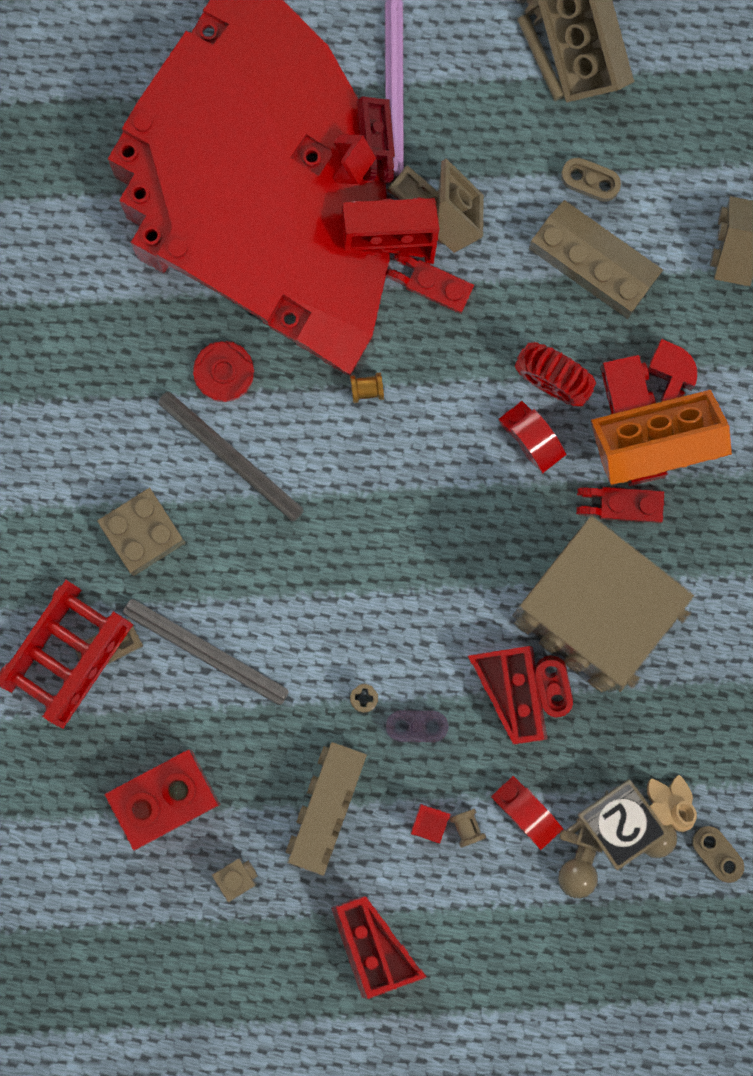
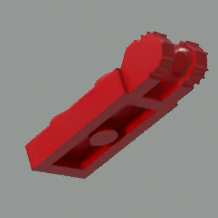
(433, 284)
(624, 504)

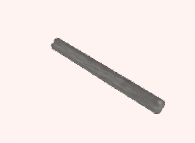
(230, 456)
(205, 652)

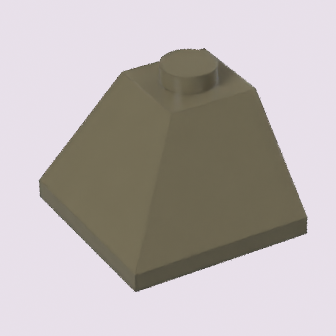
(458, 209)

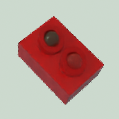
(162, 799)

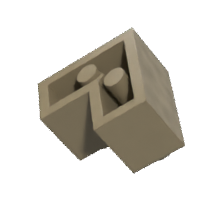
(735, 254)

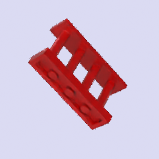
(93, 655)

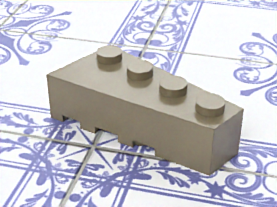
(326, 809)

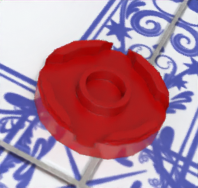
(219, 379)

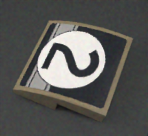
(623, 824)

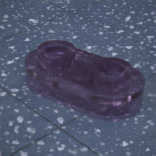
(416, 726)

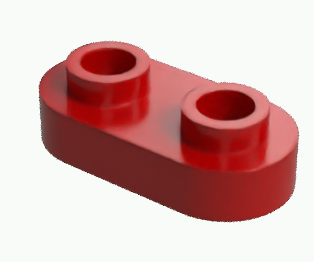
(554, 684)

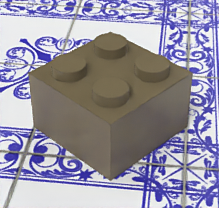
(141, 532)

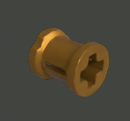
(367, 387)

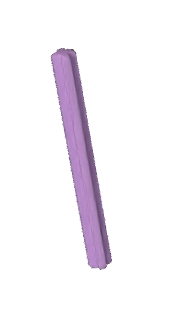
(394, 76)

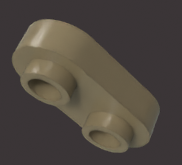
(592, 176)
(718, 854)

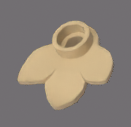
(672, 803)

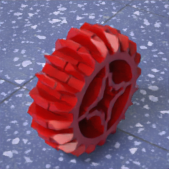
(555, 374)

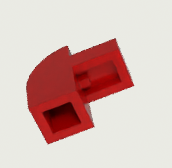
(676, 367)
(533, 436)
(527, 812)

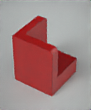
(355, 160)
(430, 823)

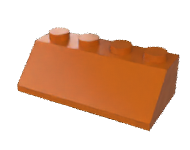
(662, 437)

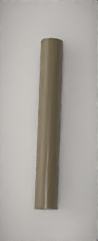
(541, 57)

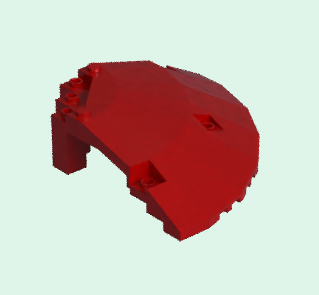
(228, 184)

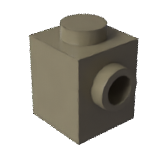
(236, 878)

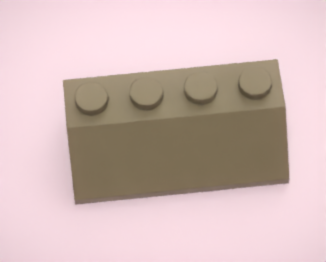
(586, 47)
(595, 258)

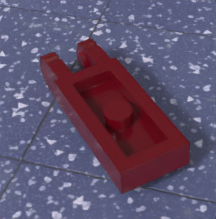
(376, 128)

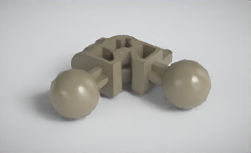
(579, 877)

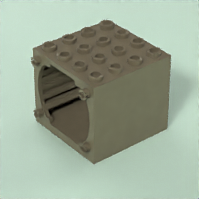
(602, 607)

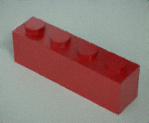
(627, 390)

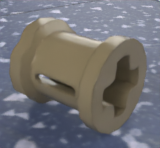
(371, 692)
(467, 828)

